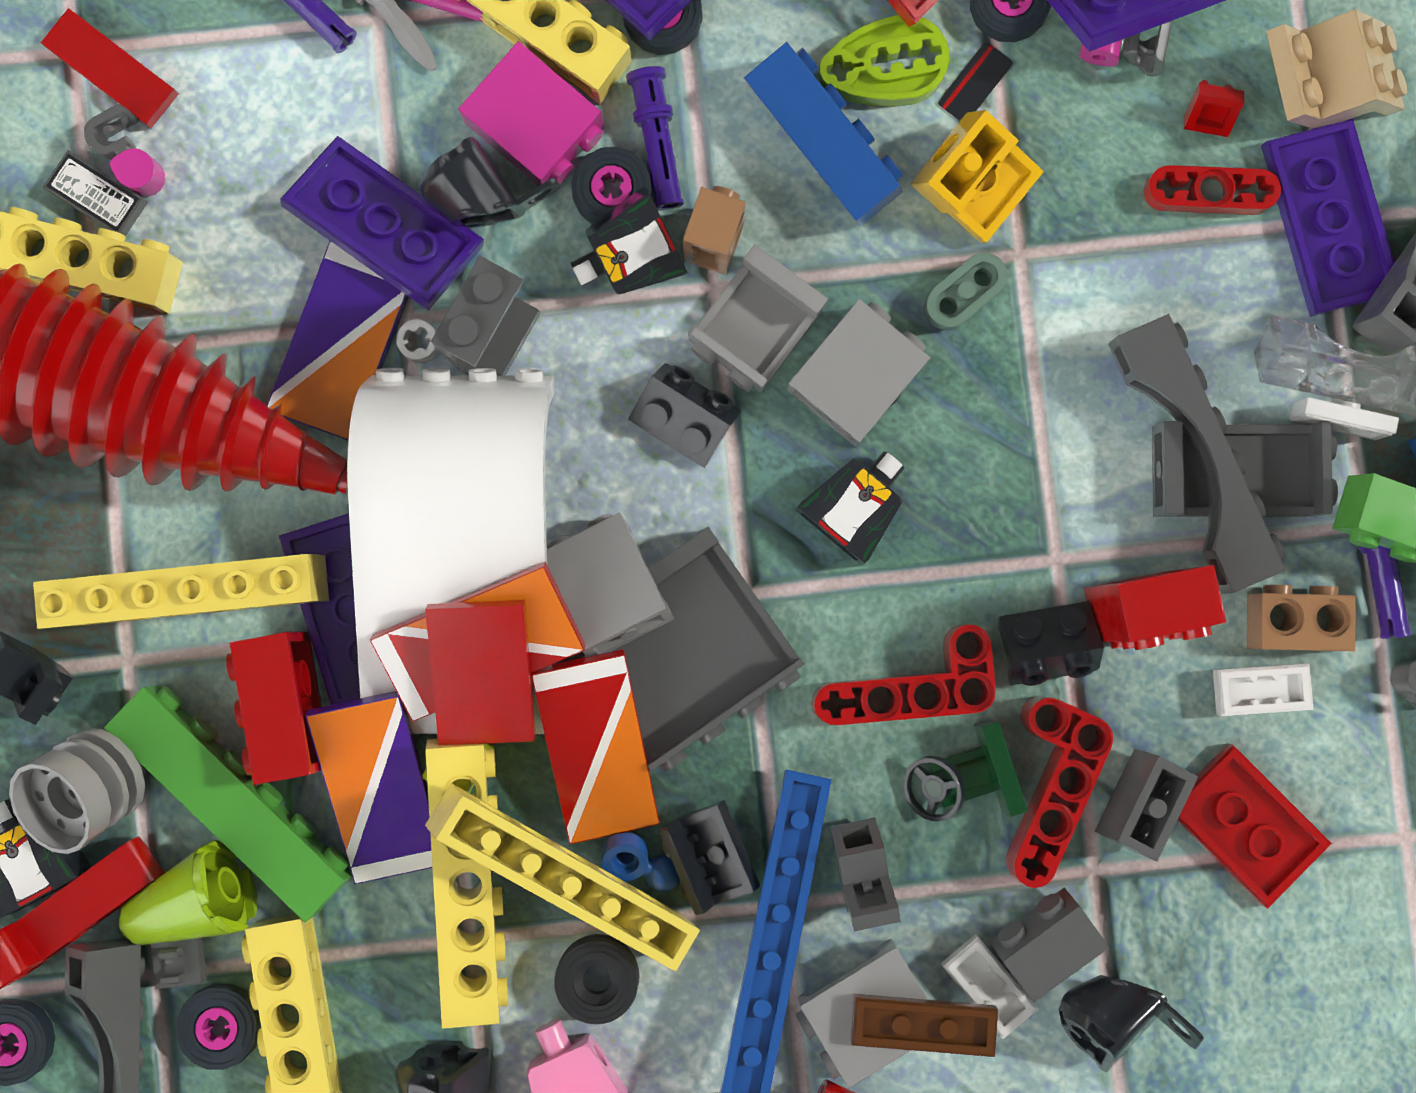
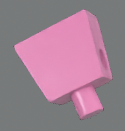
(571, 1065)

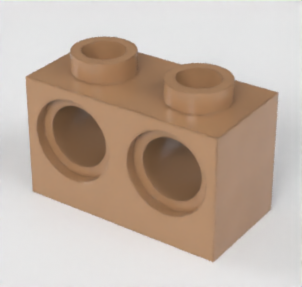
(714, 229)
(1300, 625)

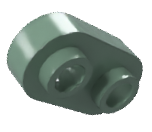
(964, 292)

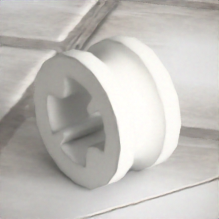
(416, 327)

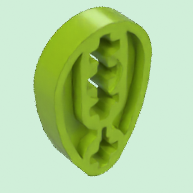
(899, 86)

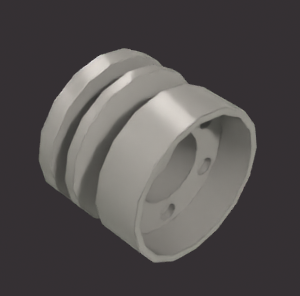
(77, 790)

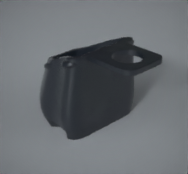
(471, 189)
(1112, 1013)
(445, 1069)

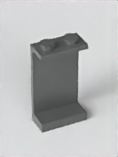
(486, 321)

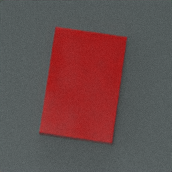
(480, 672)
(1250, 826)

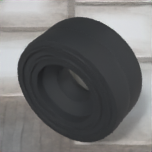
(591, 1005)

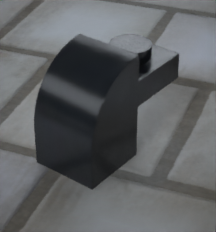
(30, 679)

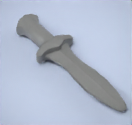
(405, 31)

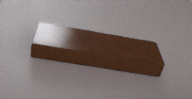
(924, 1025)

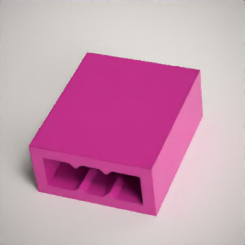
(532, 116)

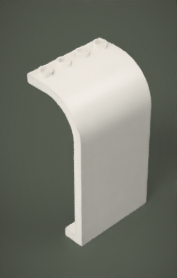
(442, 496)

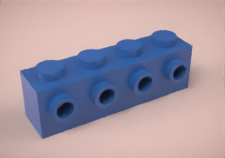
(824, 133)

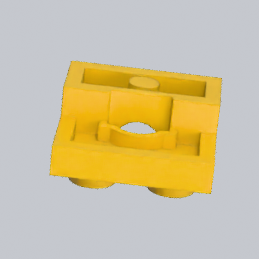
(977, 175)

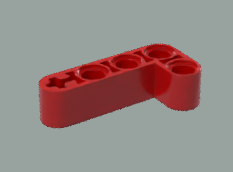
(902, 688)
(1049, 794)
(75, 909)

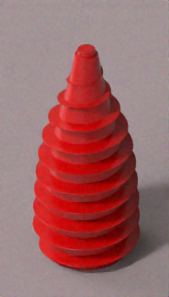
(128, 394)

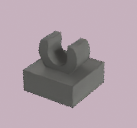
(178, 963)

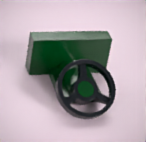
(968, 776)

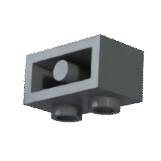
(1146, 804)
(1049, 944)

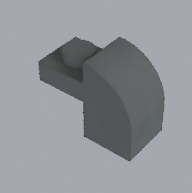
(864, 874)

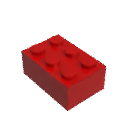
(1157, 607)
(275, 691)

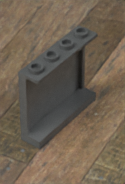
(708, 658)

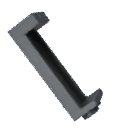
(1283, 466)

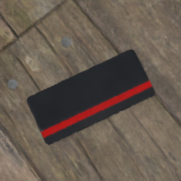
(975, 81)

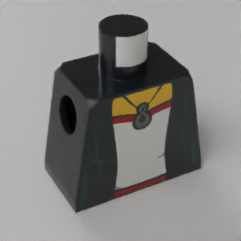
(630, 247)
(855, 506)
(28, 868)

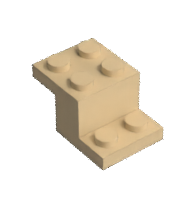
(1337, 69)

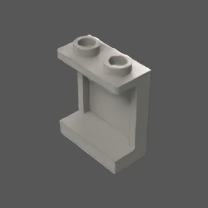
(757, 321)
(858, 371)
(606, 584)
(830, 1013)

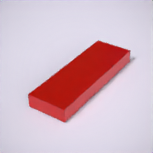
(109, 68)

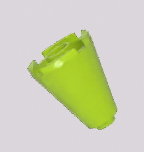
(192, 900)

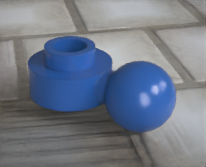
(627, 858)

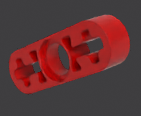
(1243, 203)

